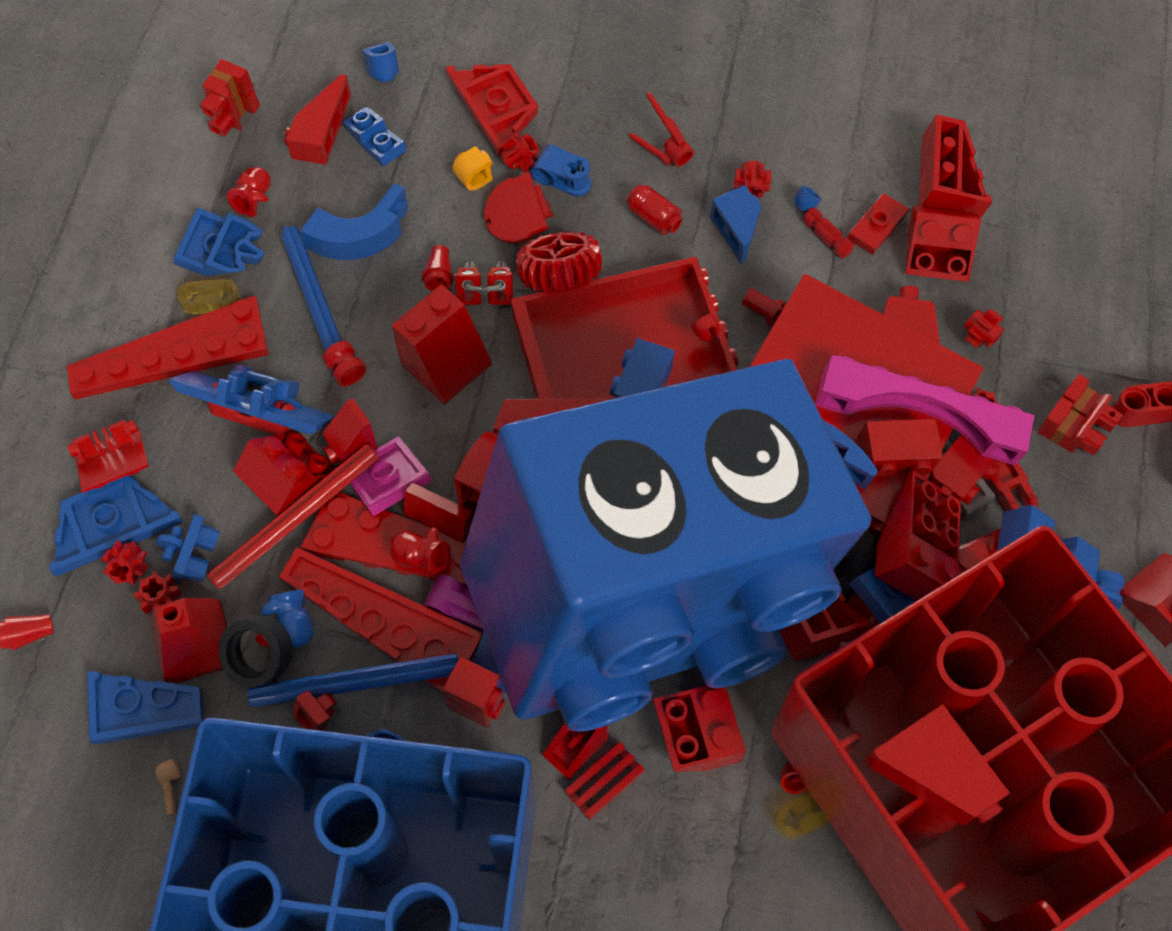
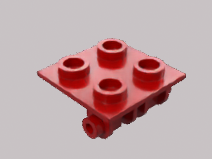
(109, 458)

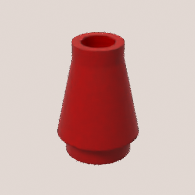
(438, 269)
(23, 630)

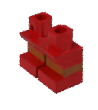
(228, 97)
(1074, 416)

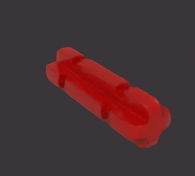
(828, 232)

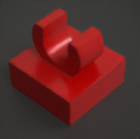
(313, 713)

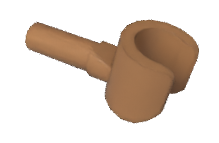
(166, 773)

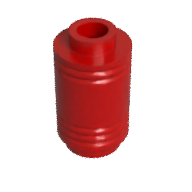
(654, 209)

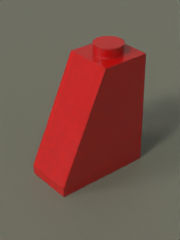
(941, 768)

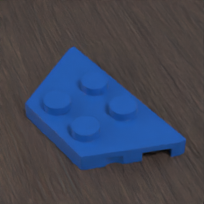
(104, 515)

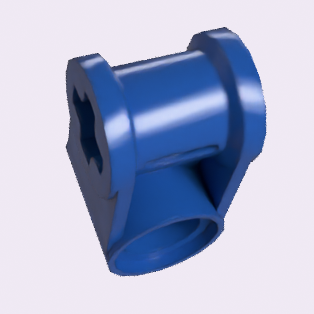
(559, 168)

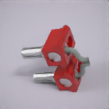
(498, 279)

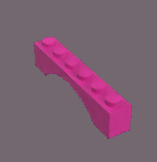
(990, 427)

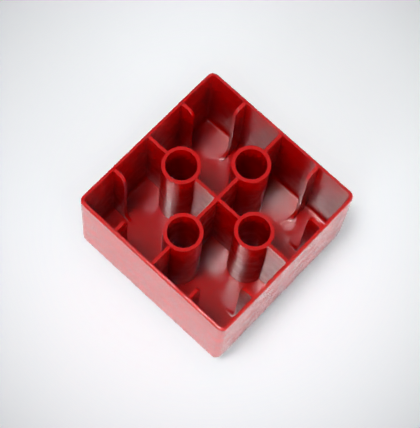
(1052, 701)

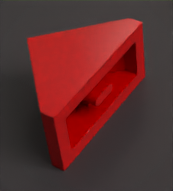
(573, 749)

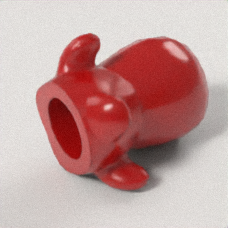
(249, 190)
(415, 551)

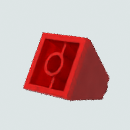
(188, 637)

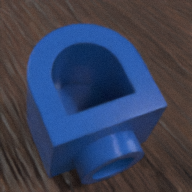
(381, 61)

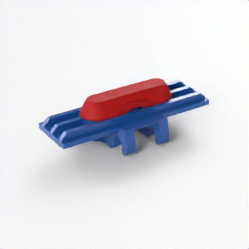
(267, 410)

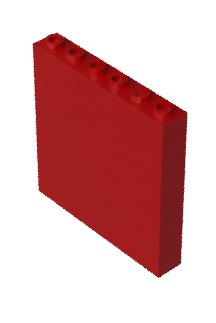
(828, 323)
(580, 335)

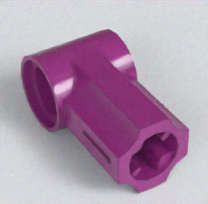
(453, 601)

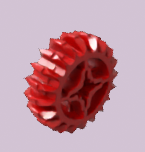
(559, 261)

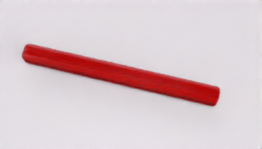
(293, 516)

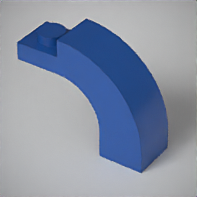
(359, 236)

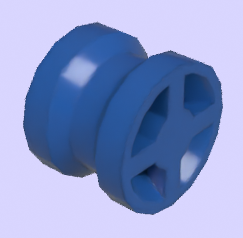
(1111, 584)

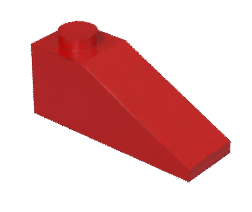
(318, 123)

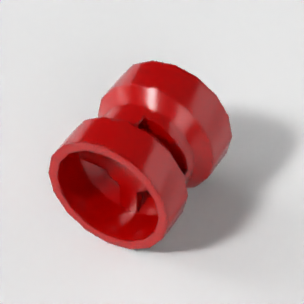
(342, 360)

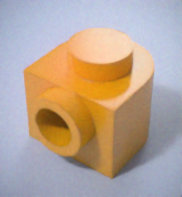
(473, 168)

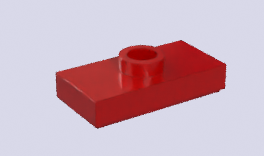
(878, 223)

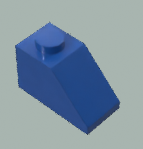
(737, 219)

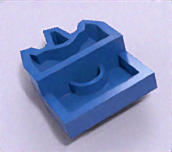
(218, 244)

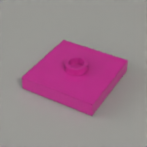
(389, 476)

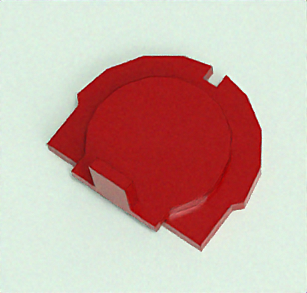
(517, 210)

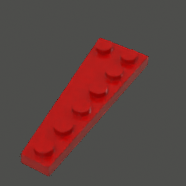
(195, 345)
(351, 533)
(379, 615)

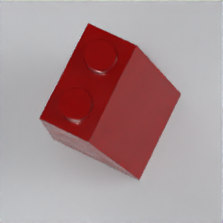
(440, 344)

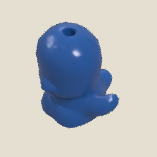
(290, 612)

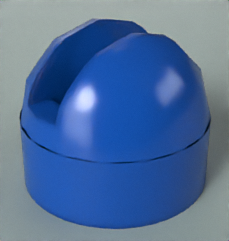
(806, 199)

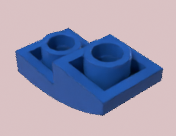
(374, 137)

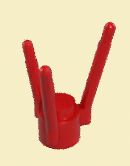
(676, 147)

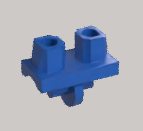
(187, 565)

